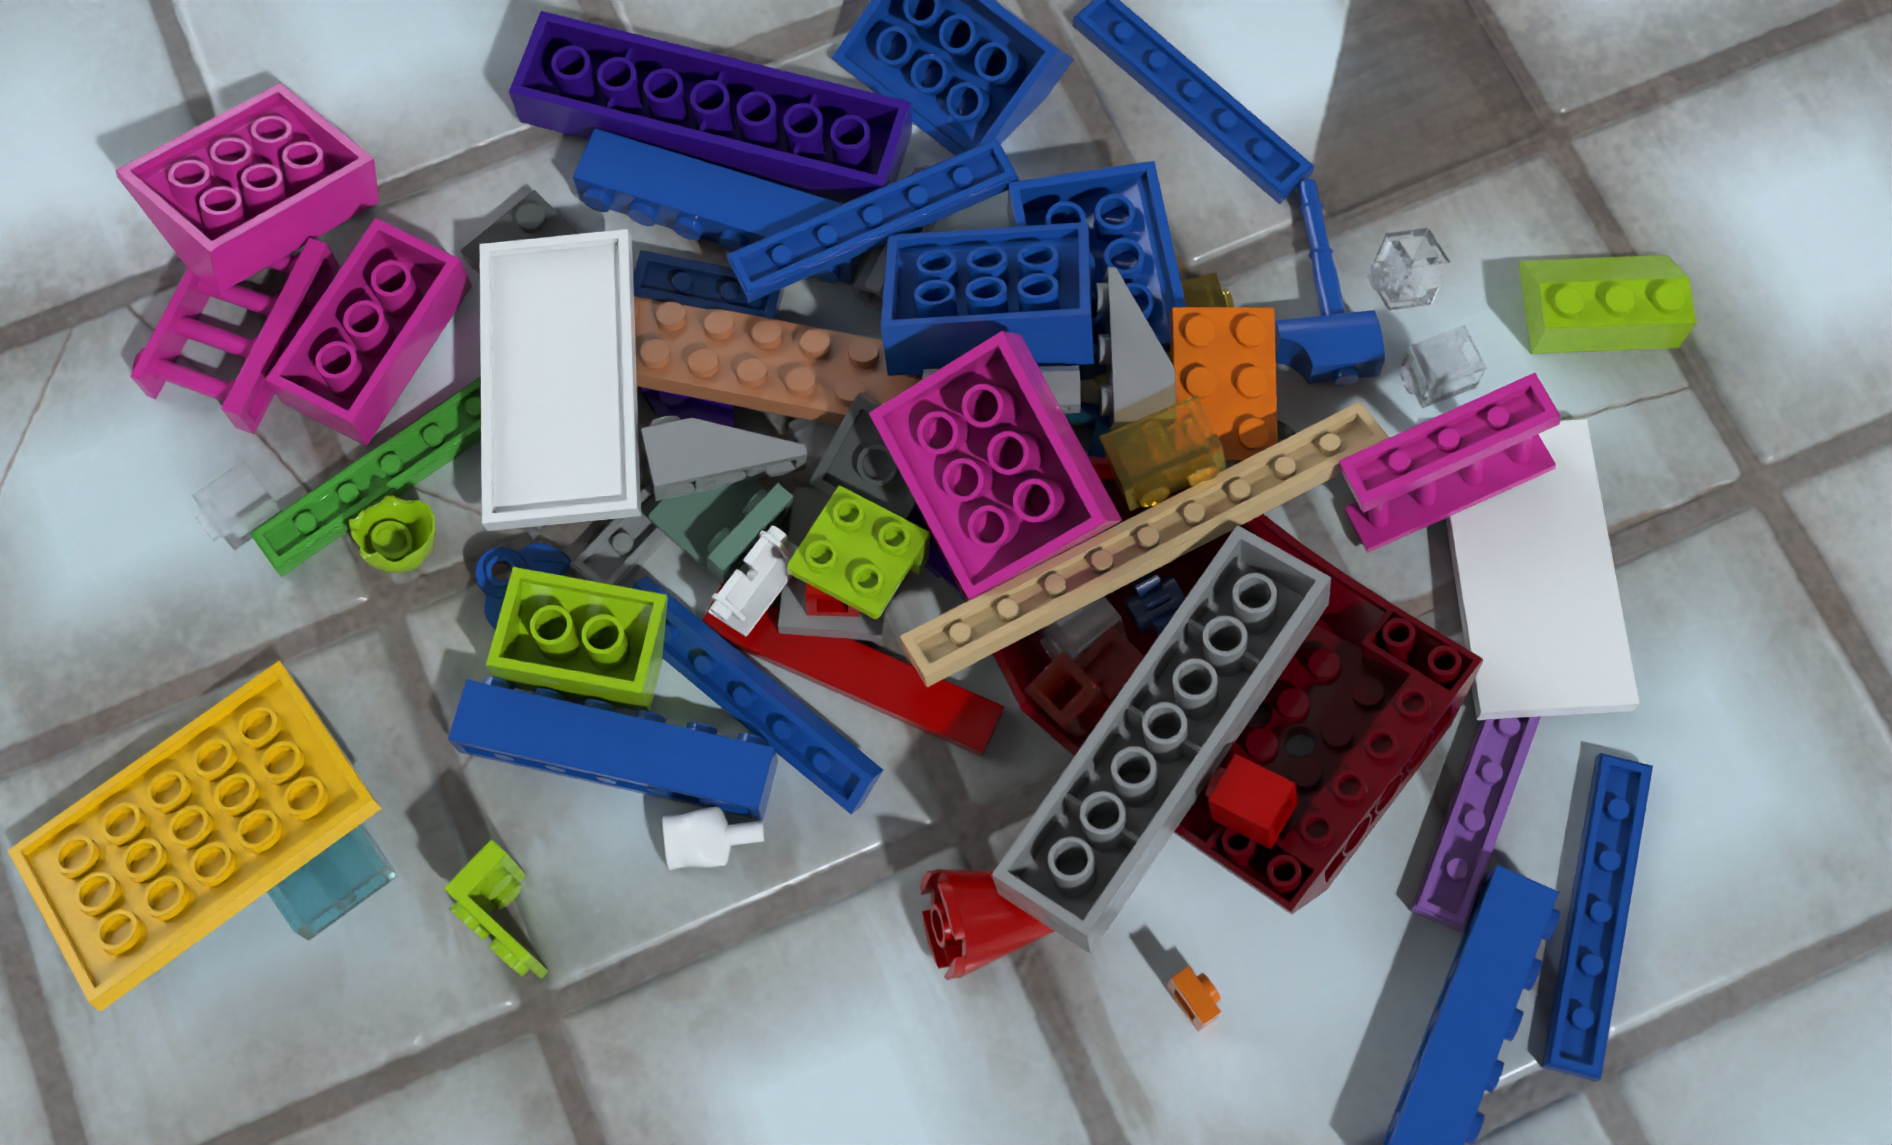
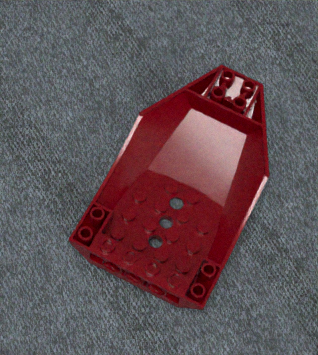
(1362, 685)

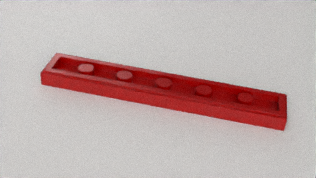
(871, 680)

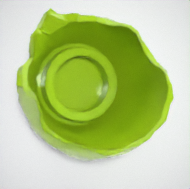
(395, 534)

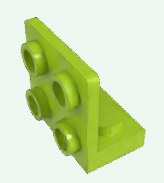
(859, 552)
(479, 888)

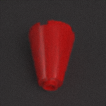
(972, 922)

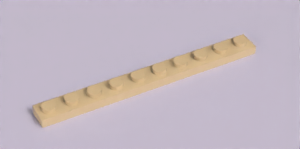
(1138, 545)

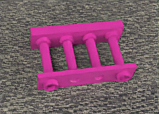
(249, 394)
(1450, 462)

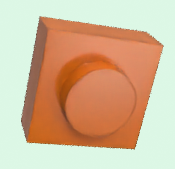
(1195, 996)

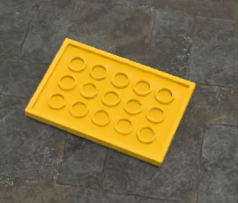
(191, 834)

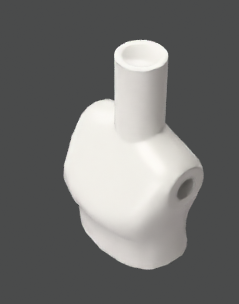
(705, 838)

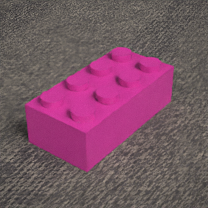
(370, 331)

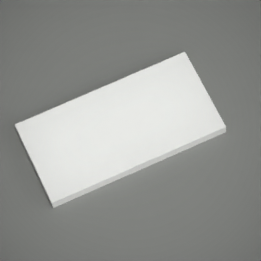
(558, 381)
(1544, 592)

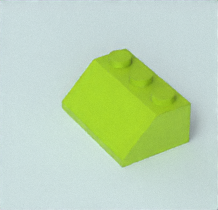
(1606, 304)
(580, 639)

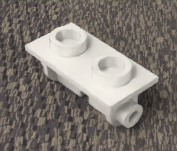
(756, 583)

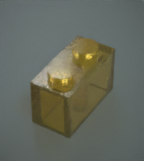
(1163, 453)

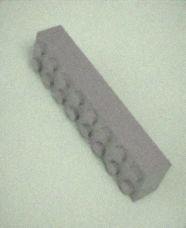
(1162, 739)

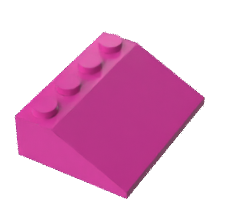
(251, 186)
(994, 464)

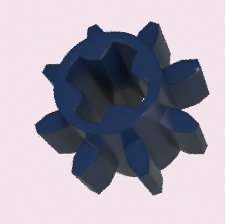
(1153, 602)

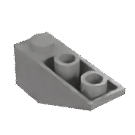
(1136, 364)

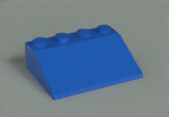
(959, 62)
(1124, 232)
(968, 285)

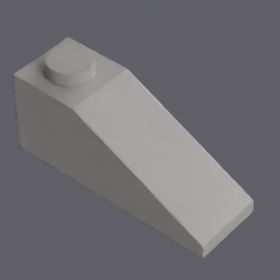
(705, 456)

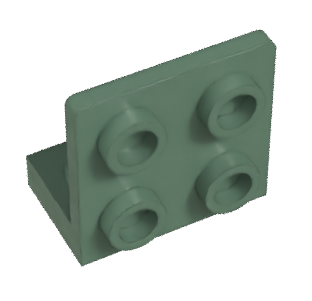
(722, 523)

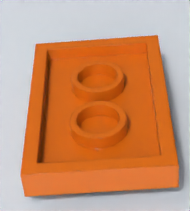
(1231, 367)

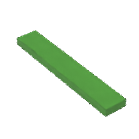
(382, 472)

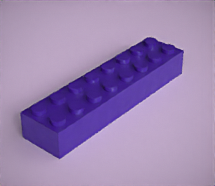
(711, 108)

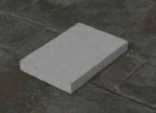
(792, 617)

